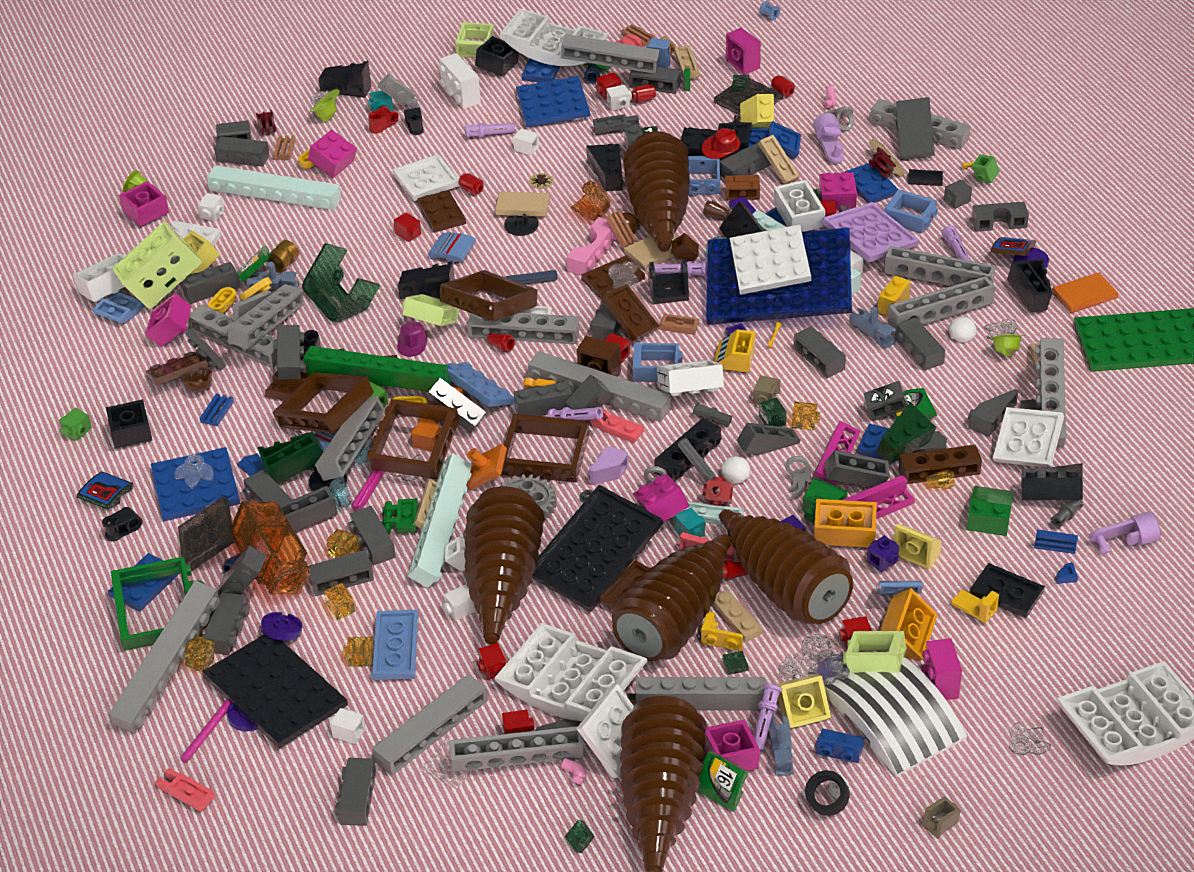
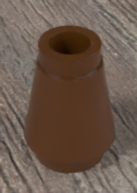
(715, 210)

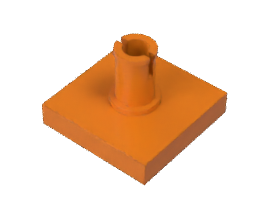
(486, 465)

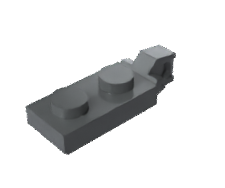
(614, 123)

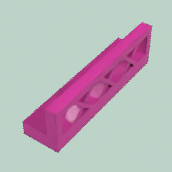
(833, 445)
(886, 494)

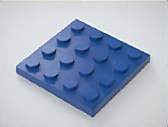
(552, 101)
(179, 500)

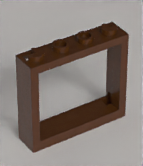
(517, 295)
(289, 414)
(547, 427)
(407, 466)

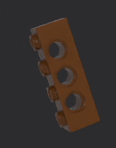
(961, 460)

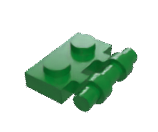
(406, 513)

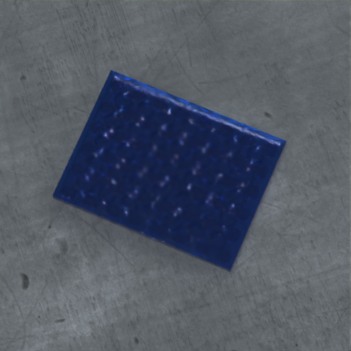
(826, 294)

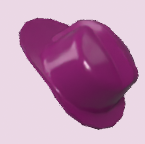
(412, 339)

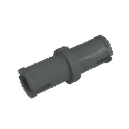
(712, 414)
(1066, 512)

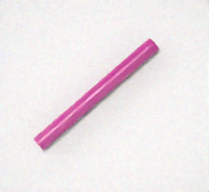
(205, 732)

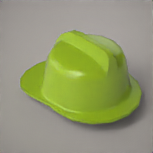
(326, 107)
(133, 180)
(1007, 343)

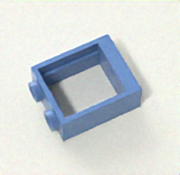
(710, 186)
(916, 202)
(653, 351)

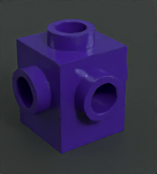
(883, 553)

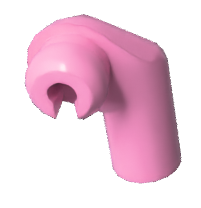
(831, 102)
(576, 768)

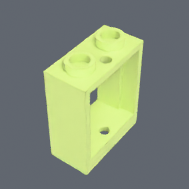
(469, 30)
(429, 310)
(875, 661)

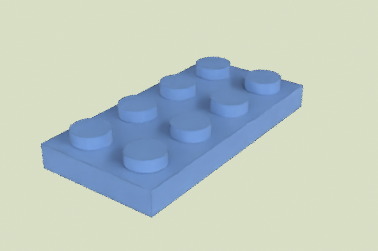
(478, 385)
(395, 645)

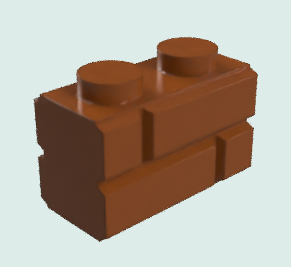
(742, 185)

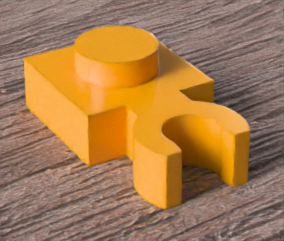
(531, 383)

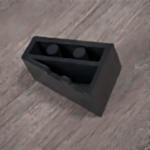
(349, 80)
(606, 164)
(425, 281)
(1031, 283)
(1053, 483)

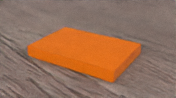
(1085, 292)

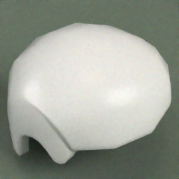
(962, 329)
(735, 469)

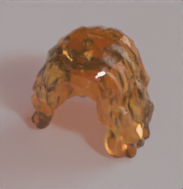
(594, 202)

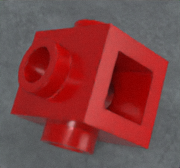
(725, 491)

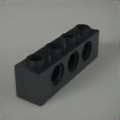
(702, 436)

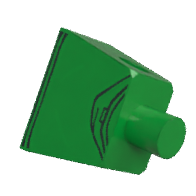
(820, 490)

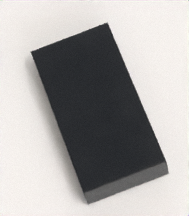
(925, 177)

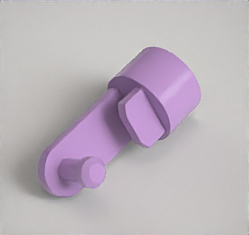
(827, 131)
(1144, 528)

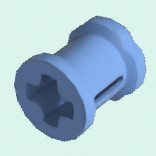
(769, 10)

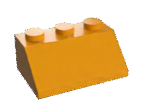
(845, 522)
(914, 617)

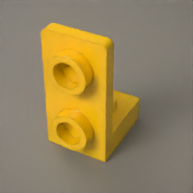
(981, 609)
(712, 636)

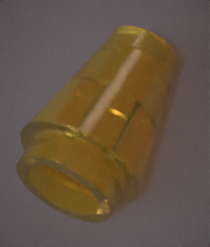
(941, 480)

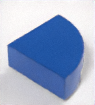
(1067, 574)

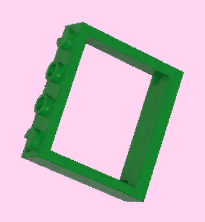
(138, 574)

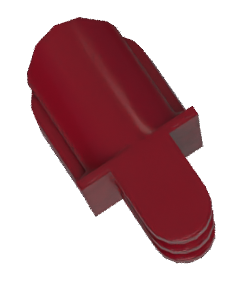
(266, 120)
(882, 162)

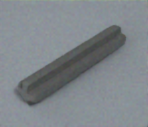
(696, 459)

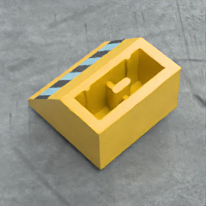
(736, 351)

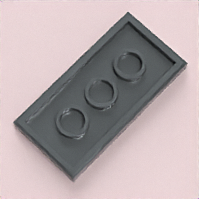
(915, 128)

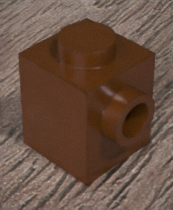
(685, 248)

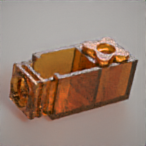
(270, 532)

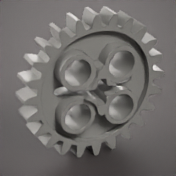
(539, 490)

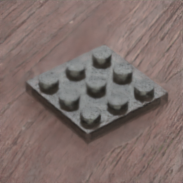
(732, 98)
(206, 533)

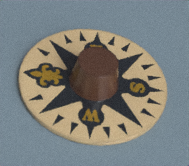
(541, 181)

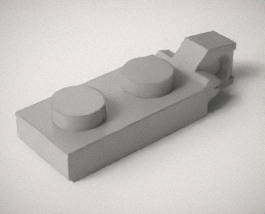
(398, 91)

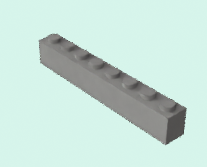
(625, 393)
(164, 657)

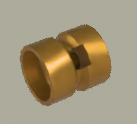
(283, 255)

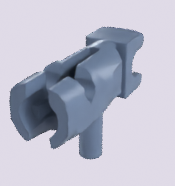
(278, 280)
(870, 325)
(781, 746)

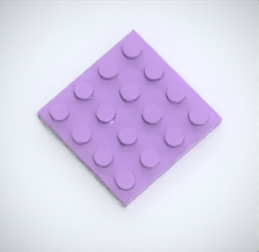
(871, 231)

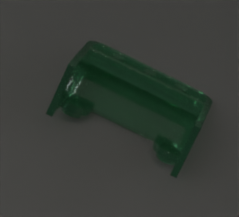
(324, 286)

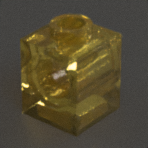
(805, 415)
(342, 543)
(339, 601)
(359, 651)
(199, 653)

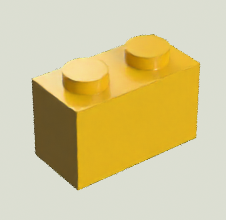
(896, 291)

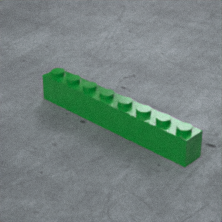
(377, 369)

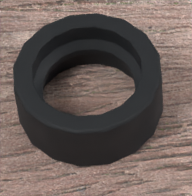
(819, 778)

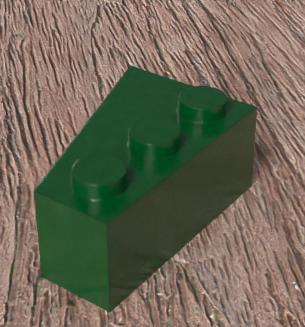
(906, 434)
(291, 457)

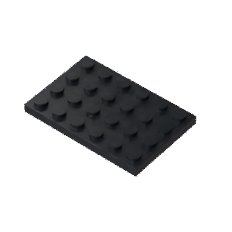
(595, 547)
(275, 689)

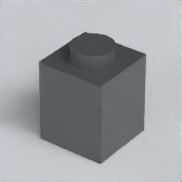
(958, 194)

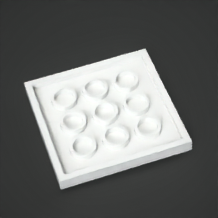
(770, 259)

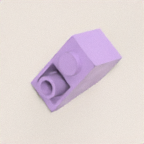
(609, 466)

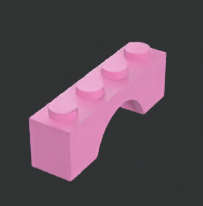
(584, 258)

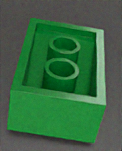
(990, 510)

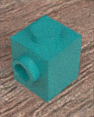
(380, 99)
(690, 523)

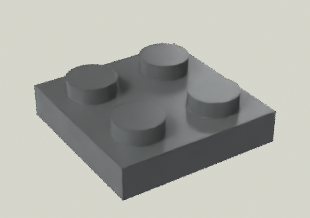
(204, 349)

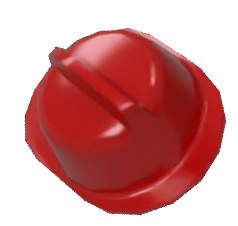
(721, 144)

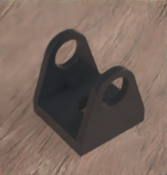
(677, 282)

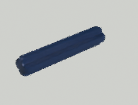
(535, 277)

